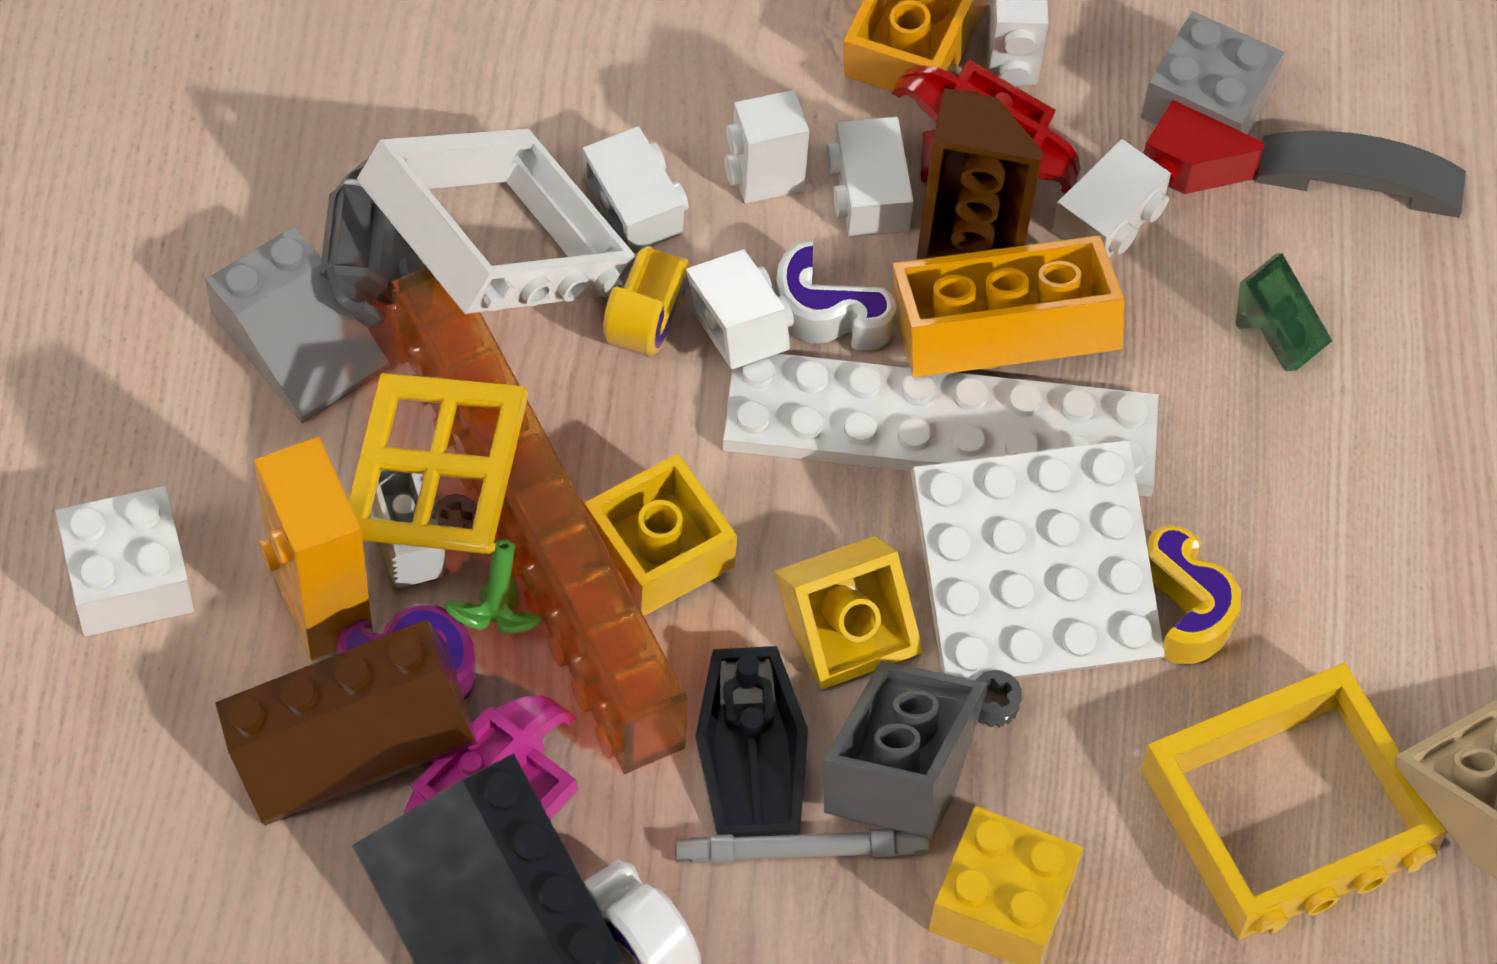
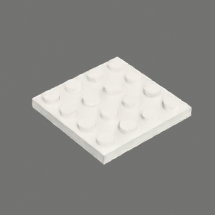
(1037, 562)

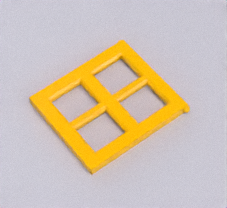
(436, 462)

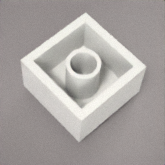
(124, 561)

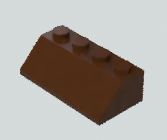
(977, 178)
(346, 722)

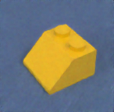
(849, 610)

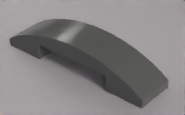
(1363, 163)

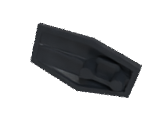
(752, 744)

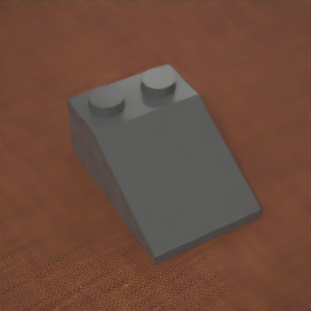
(903, 749)

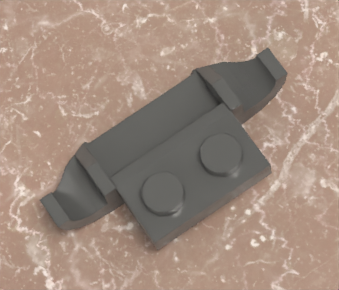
(362, 251)

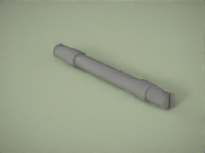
(727, 848)

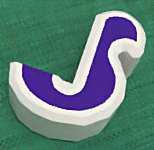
(833, 310)
(641, 917)

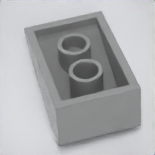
(293, 325)

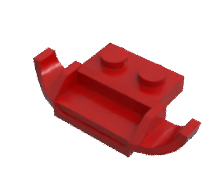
(927, 87)

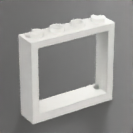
(399, 184)

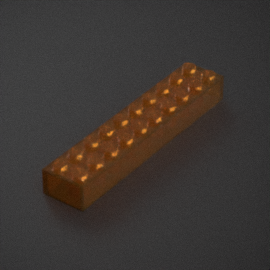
(557, 546)

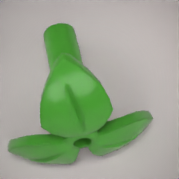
(497, 598)

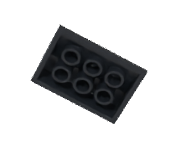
(485, 878)

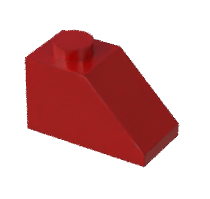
(1201, 150)

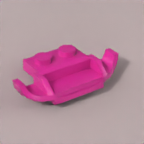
(499, 733)

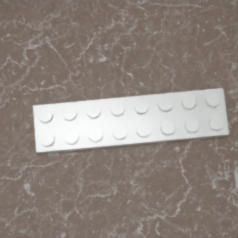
(901, 422)

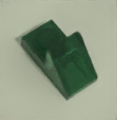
(1281, 309)

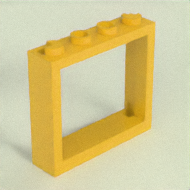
(1251, 723)

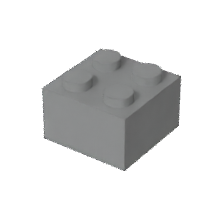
(1214, 74)

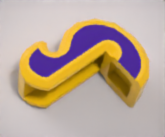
(643, 310)
(1197, 587)

